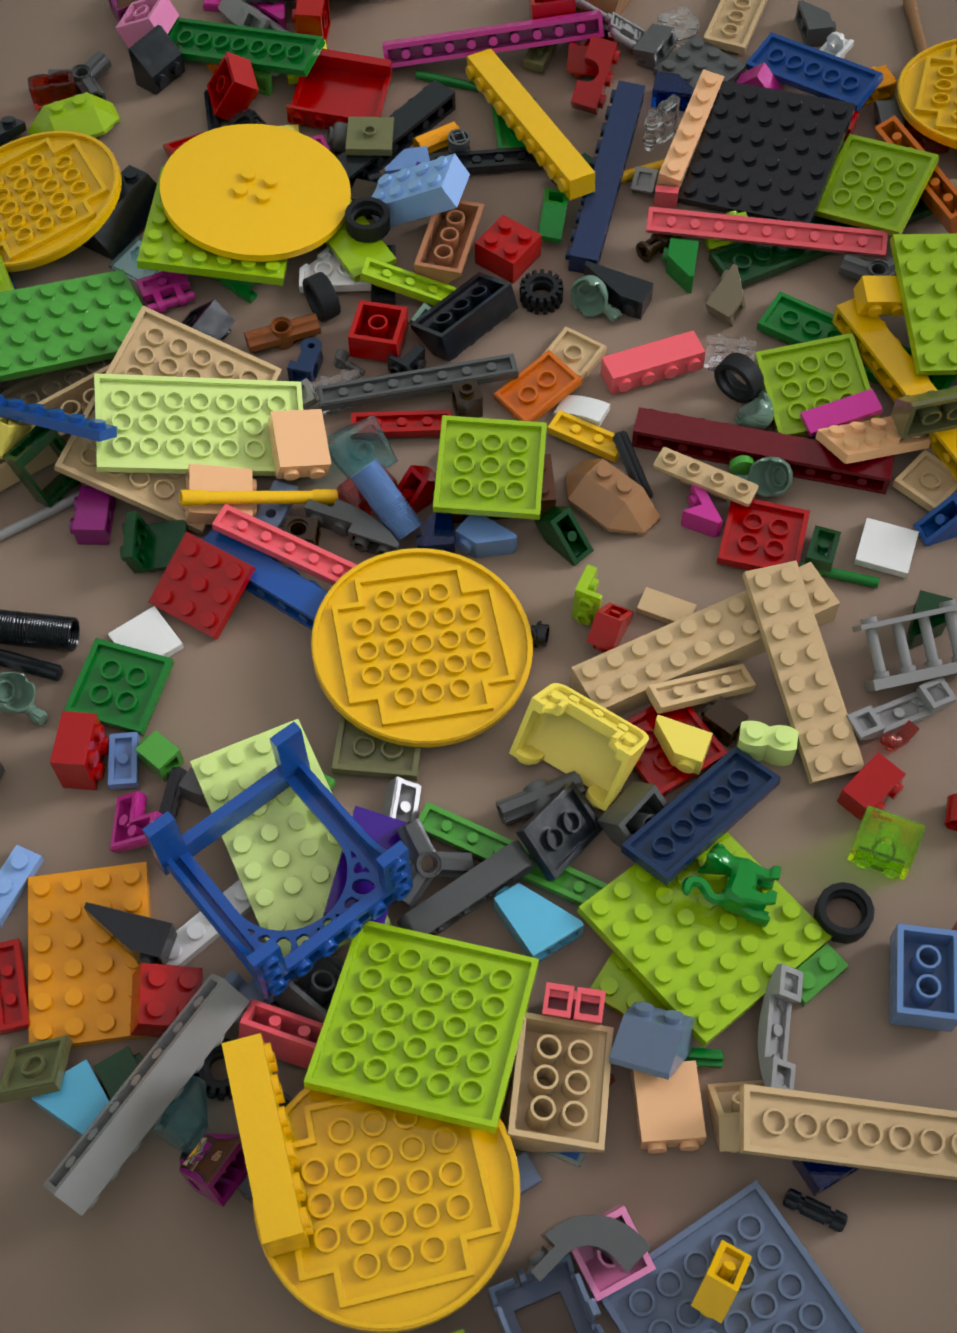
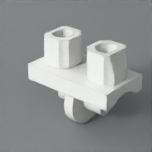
(837, 44)

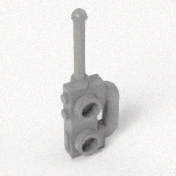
(619, 27)

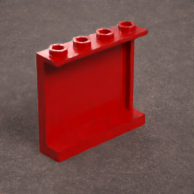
(340, 88)

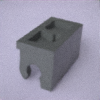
(655, 45)

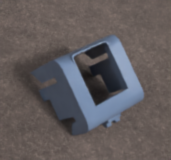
(511, 1297)

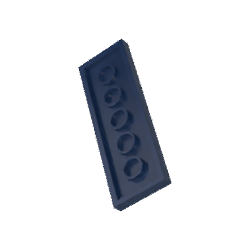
(700, 815)

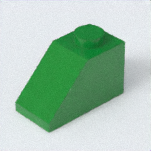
(681, 261)

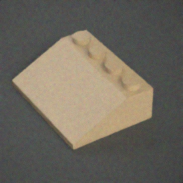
(559, 1086)

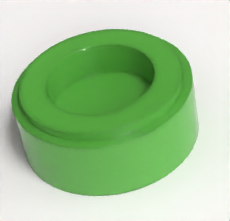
(741, 464)

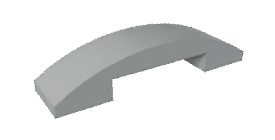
(891, 717)
(774, 1027)

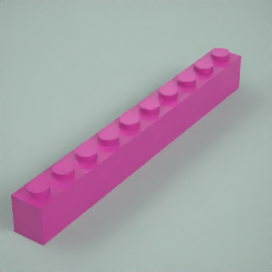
(497, 37)

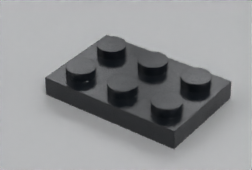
(559, 831)

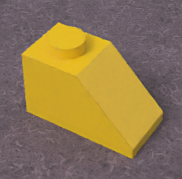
(721, 1281)

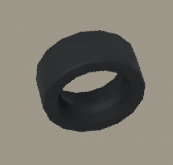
(367, 206)
(321, 296)
(746, 369)
(857, 896)

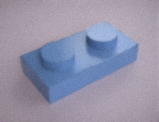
(123, 761)

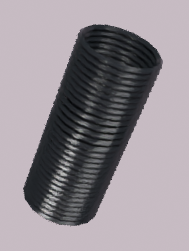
(40, 630)

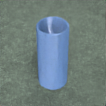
(385, 501)

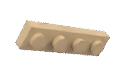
(700, 688)

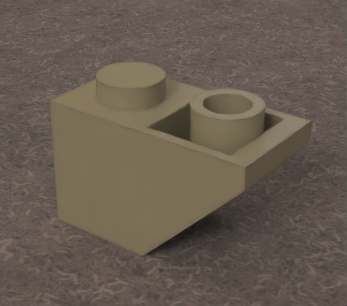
(727, 299)

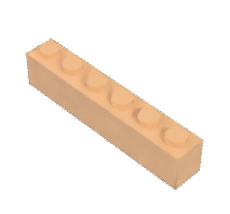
(690, 130)

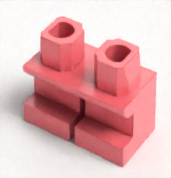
(579, 1005)

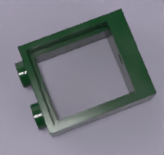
(28, 449)

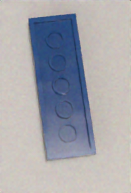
(816, 70)

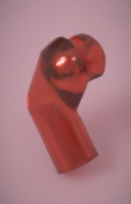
(901, 738)

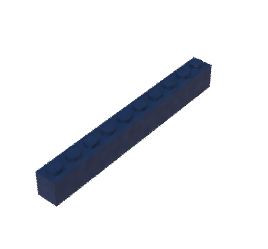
(609, 169)

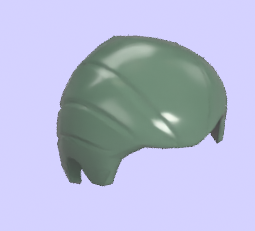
(591, 298)
(757, 413)
(771, 475)
(18, 697)

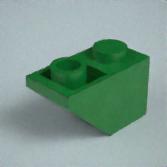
(552, 215)

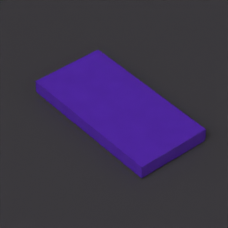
(383, 832)

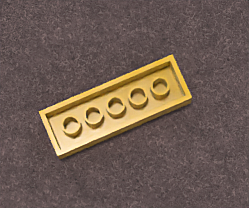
(266, 1150)

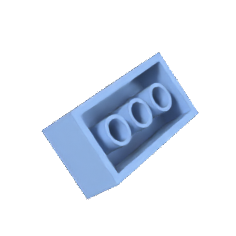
(422, 189)

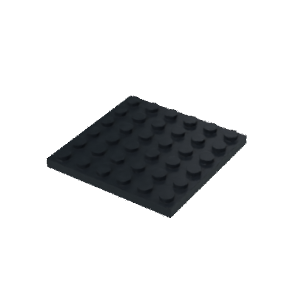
(766, 153)

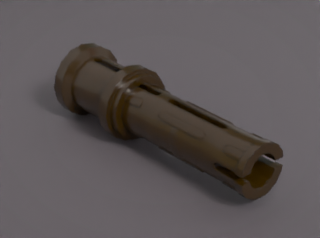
(652, 246)

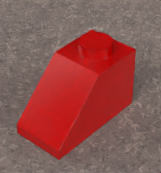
(418, 487)
(609, 627)

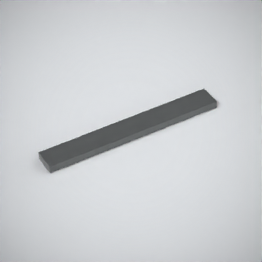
(416, 382)

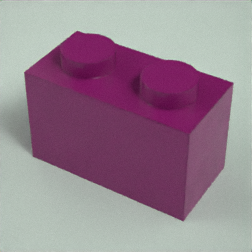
(93, 516)

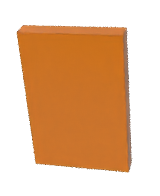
(538, 388)

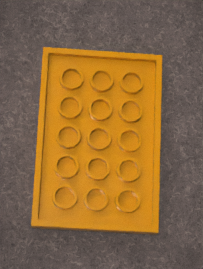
(74, 968)

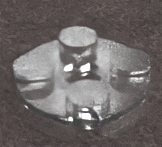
(680, 18)

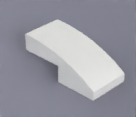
(585, 408)

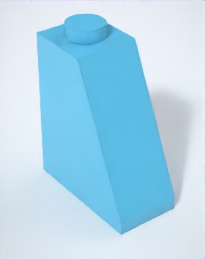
(535, 922)
(78, 1100)

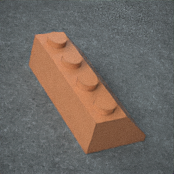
(448, 242)

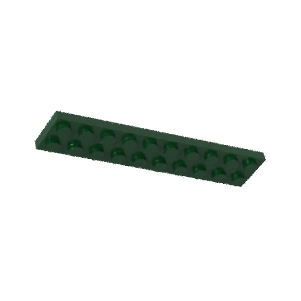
(764, 261)

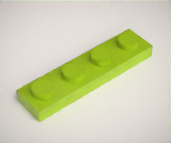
(404, 282)

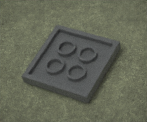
(699, 55)

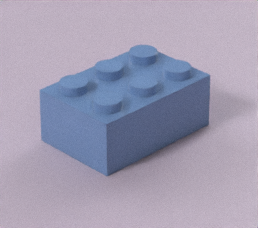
(923, 977)

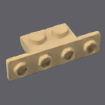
(713, 480)

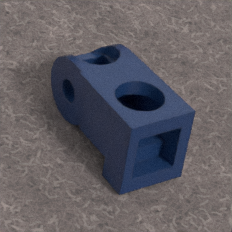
(308, 362)

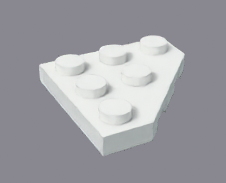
(331, 267)

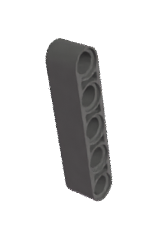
(469, 891)

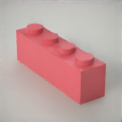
(652, 362)
(290, 1034)

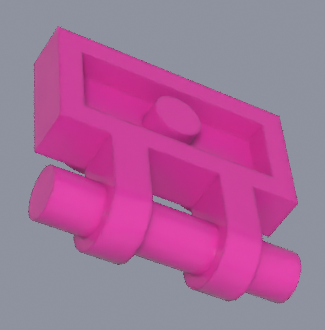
(164, 284)

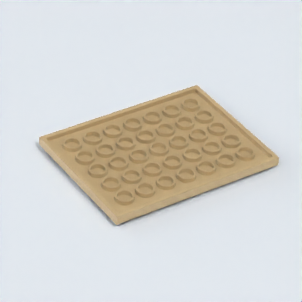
(159, 348)

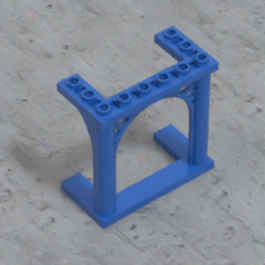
(272, 972)

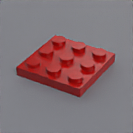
(762, 535)
(202, 585)
(653, 763)

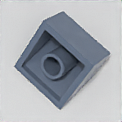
(652, 1040)

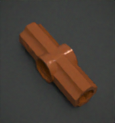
(282, 332)

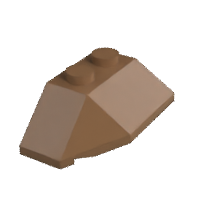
(610, 498)

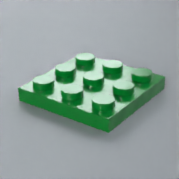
(120, 685)

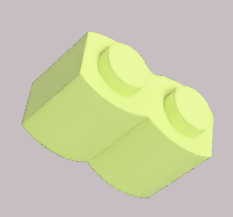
(772, 744)

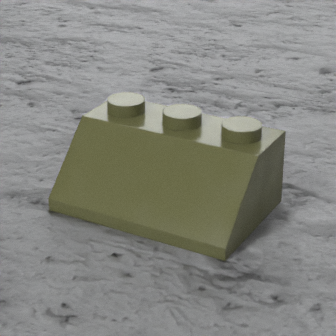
(925, 412)

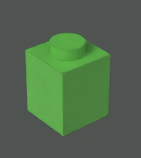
(159, 755)

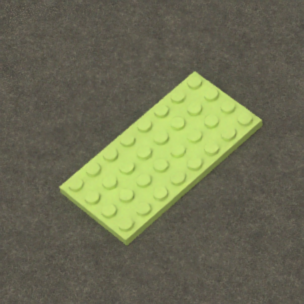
(188, 420)
(281, 848)

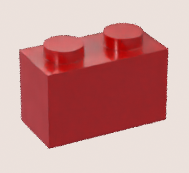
(872, 786)

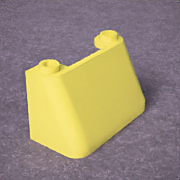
(580, 738)

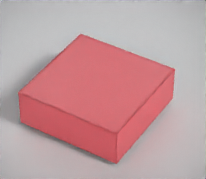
(666, 196)

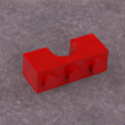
(590, 95)

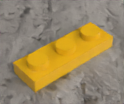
(584, 435)

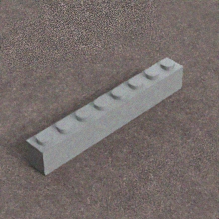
(146, 1094)

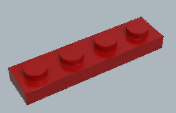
(406, 423)

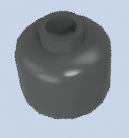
(337, 137)

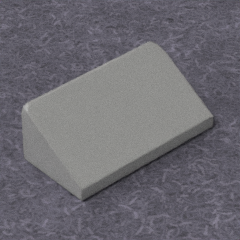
(401, 799)

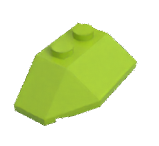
(79, 113)

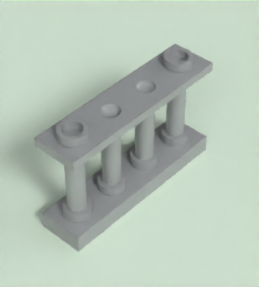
(908, 672)

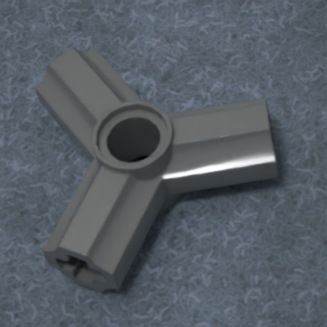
(88, 74)
(856, 267)
(445, 863)

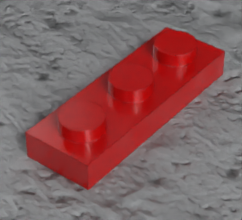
(13, 988)

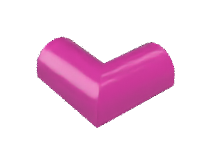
(130, 821)

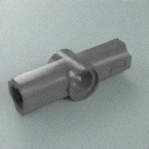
(533, 797)

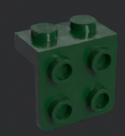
(150, 545)

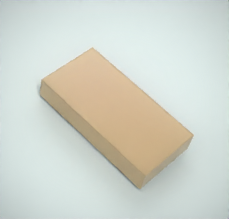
(664, 606)

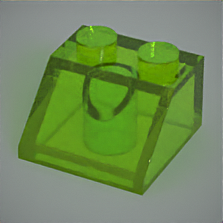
(886, 843)

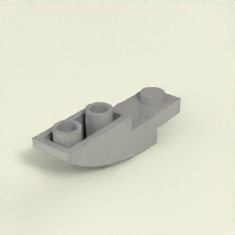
(246, 14)

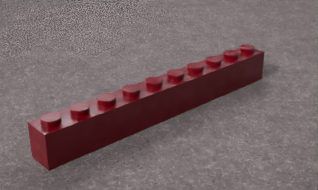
(723, 442)

